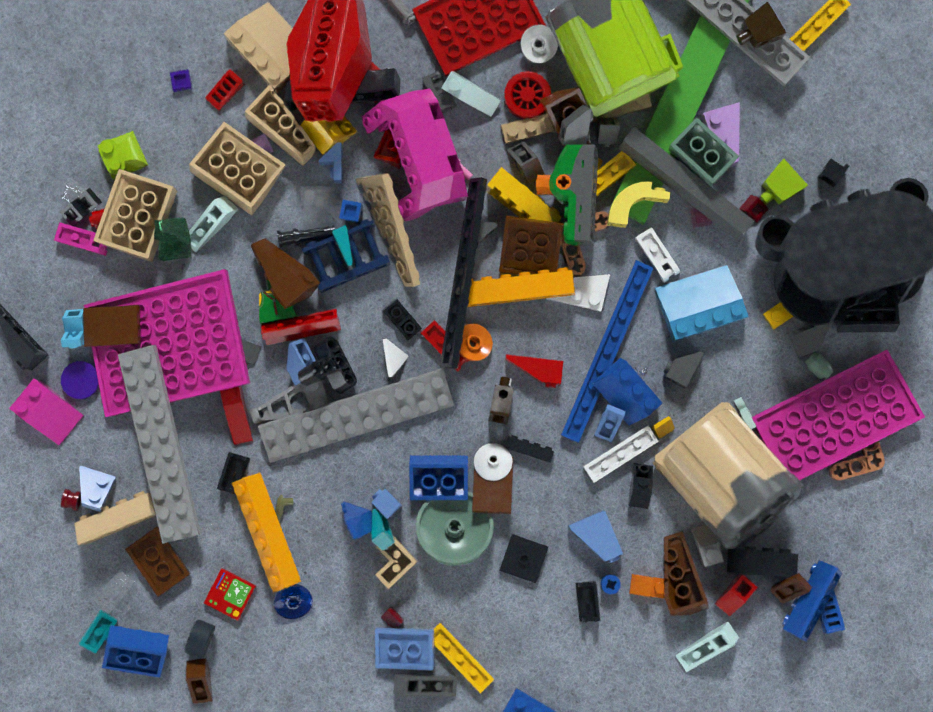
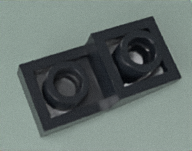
(402, 319)

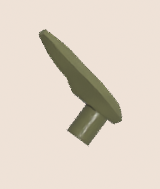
(281, 502)

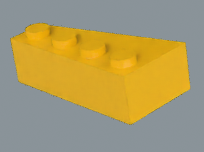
(519, 198)

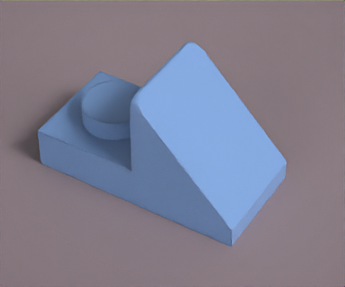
(334, 157)
(609, 423)

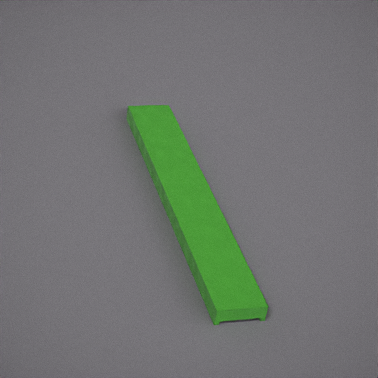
(679, 103)

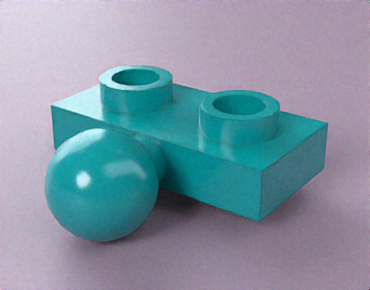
(97, 631)

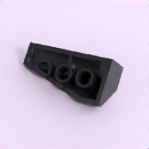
(20, 341)

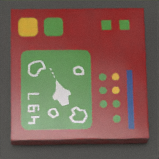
(230, 594)

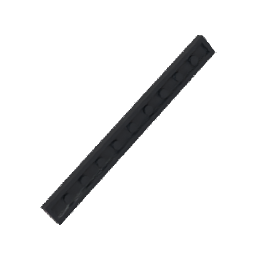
(463, 273)

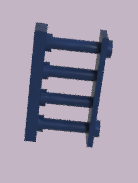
(343, 275)

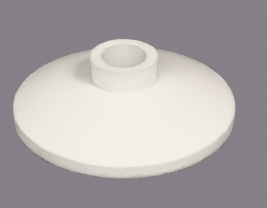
(548, 44)
(488, 469)

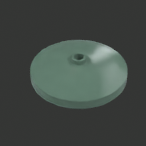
(448, 546)

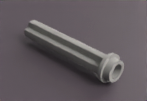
(407, 16)

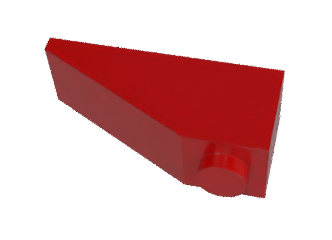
(542, 370)
(236, 414)

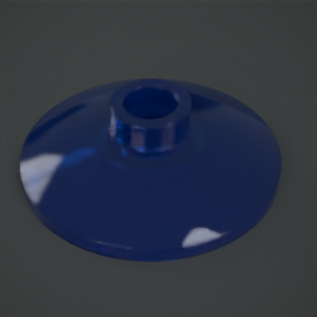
(293, 608)

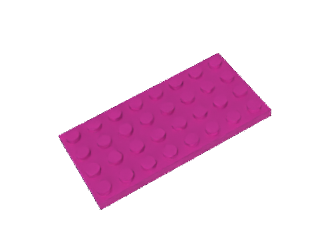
(839, 416)

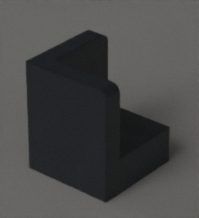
(832, 172)

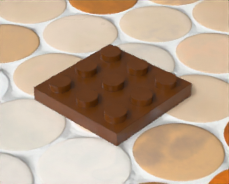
(530, 245)

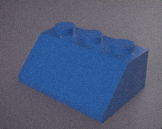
(627, 391)
(438, 477)
(135, 651)

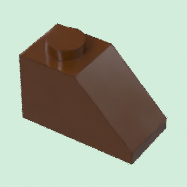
(199, 680)

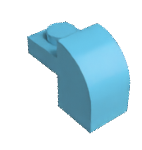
(73, 329)

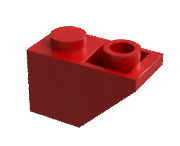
(736, 594)

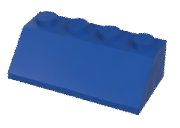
(809, 606)

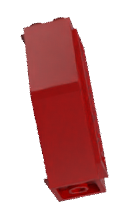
(339, 59)

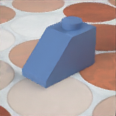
(298, 357)
(385, 503)

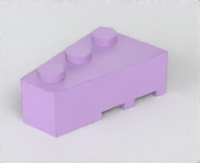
(725, 125)

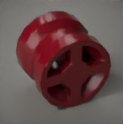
(71, 499)

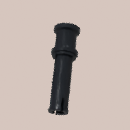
(296, 236)

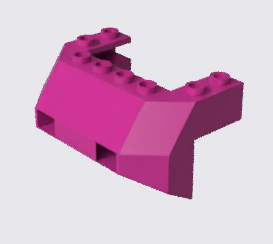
(423, 149)

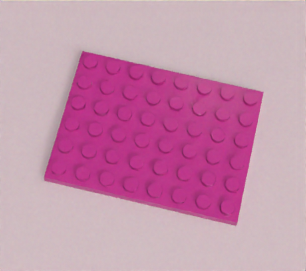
(194, 336)

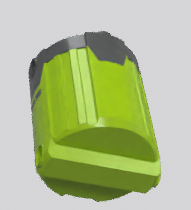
(611, 51)

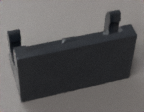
(233, 470)
(587, 601)

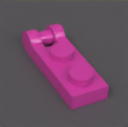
(78, 238)

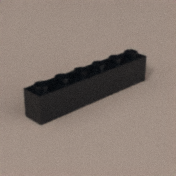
(374, 87)

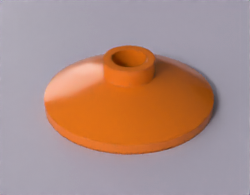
(481, 339)

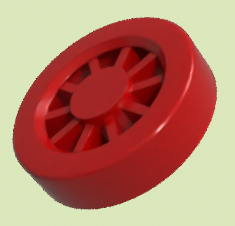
(526, 95)

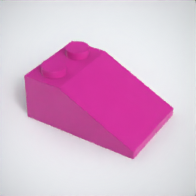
(46, 411)

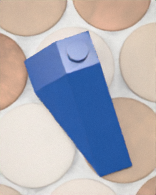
(357, 519)

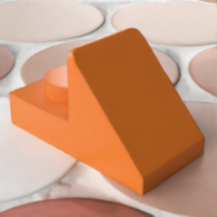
(647, 586)

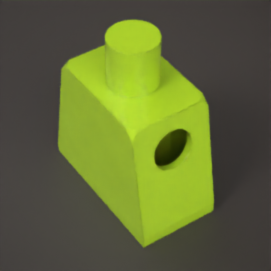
(782, 184)

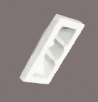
(394, 357)

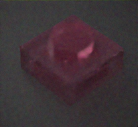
(699, 219)

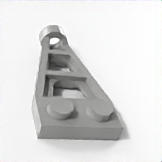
(315, 395)

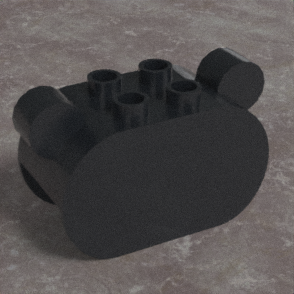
(851, 252)

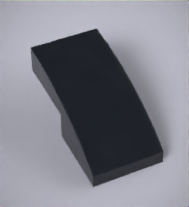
(80, 207)

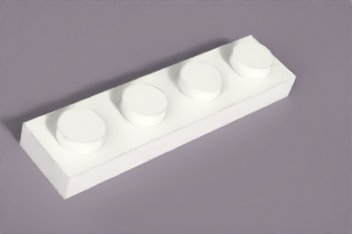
(620, 454)

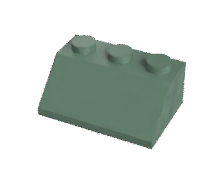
(703, 152)

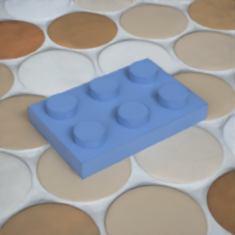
(404, 648)

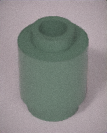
(819, 365)

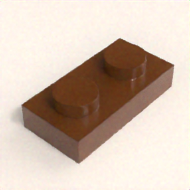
(790, 588)

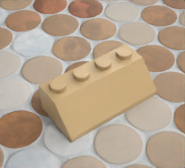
(114, 519)

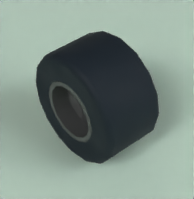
(199, 639)

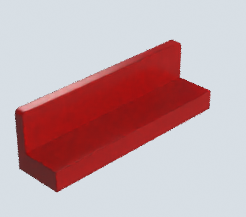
(300, 327)

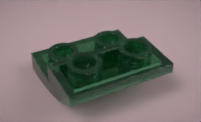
(173, 238)

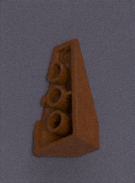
(561, 105)
(681, 581)

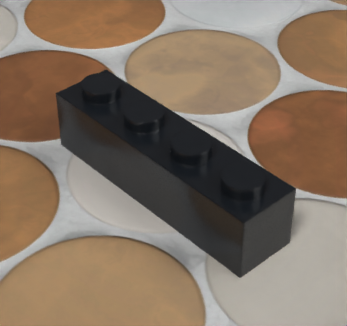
(526, 448)

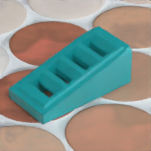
(342, 239)
(381, 530)

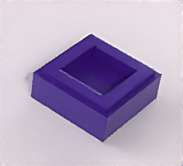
(181, 80)

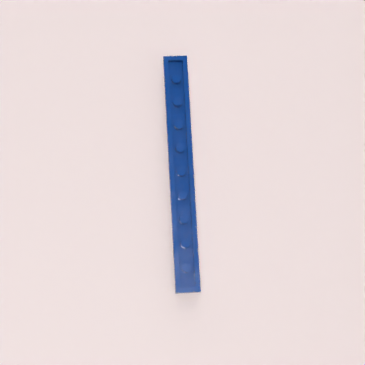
(607, 350)

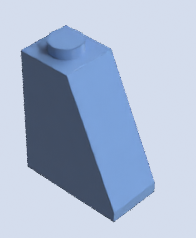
(598, 536)

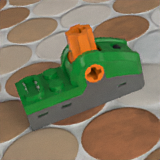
(579, 168)

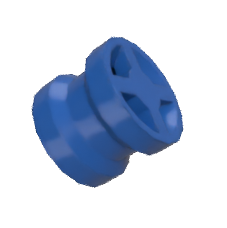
(607, 584)

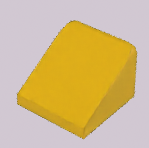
(663, 427)

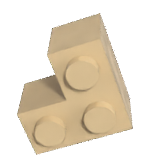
(399, 563)

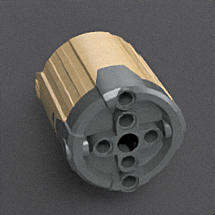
(728, 476)

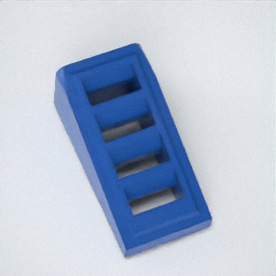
(838, 617)

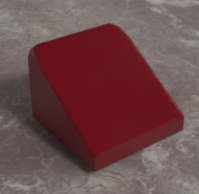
(754, 208)
(392, 618)

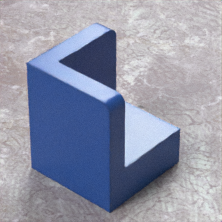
(351, 211)

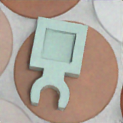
(746, 415)

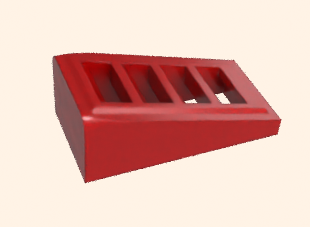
(220, 85)

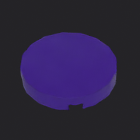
(79, 380)

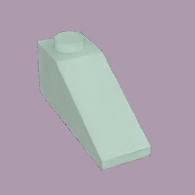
(470, 93)
(211, 221)
(708, 646)

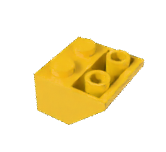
(327, 134)

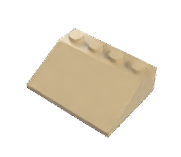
(263, 44)
(237, 168)
(132, 213)

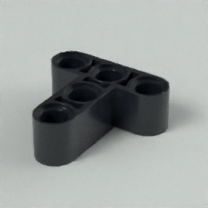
(330, 365)

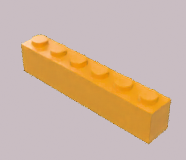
(521, 287)
(266, 532)

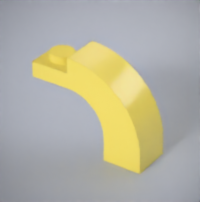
(629, 196)

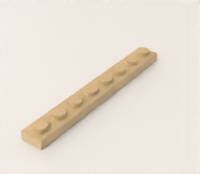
(541, 125)

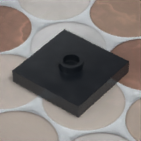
(523, 558)

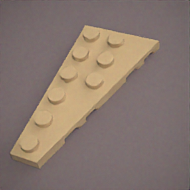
(390, 224)

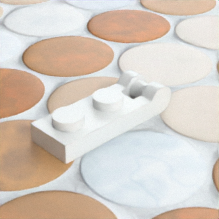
(657, 254)

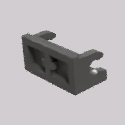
(435, 82)

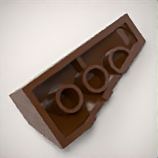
(288, 277)

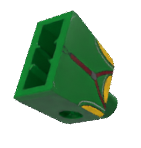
(270, 309)

